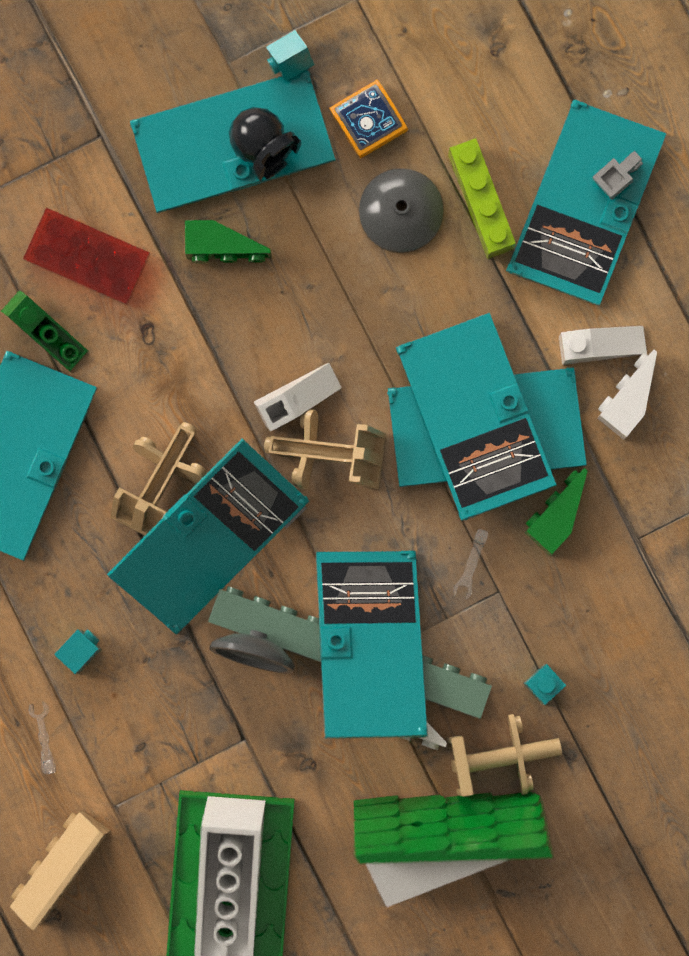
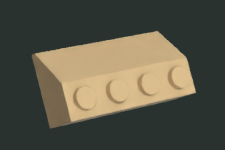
(59, 869)

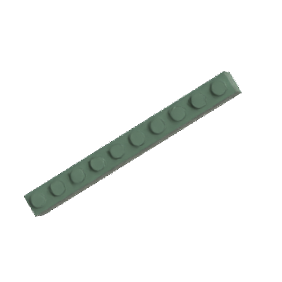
(302, 637)

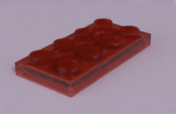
(86, 256)

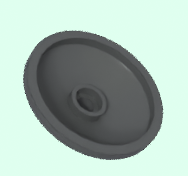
(398, 229)
(253, 651)

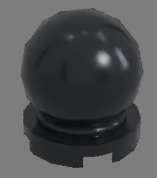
(260, 139)

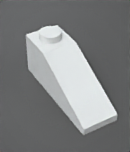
(601, 344)

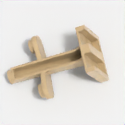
(364, 455)
(141, 512)
(516, 754)

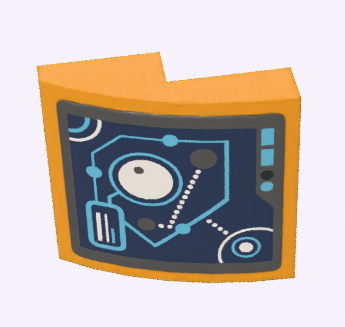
(368, 119)

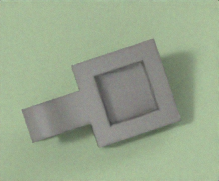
(615, 177)

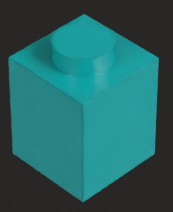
(289, 56)
(78, 650)
(544, 684)

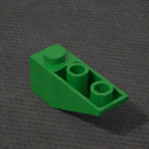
(215, 241)
(44, 330)
(557, 521)

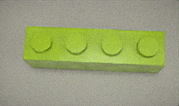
(481, 198)

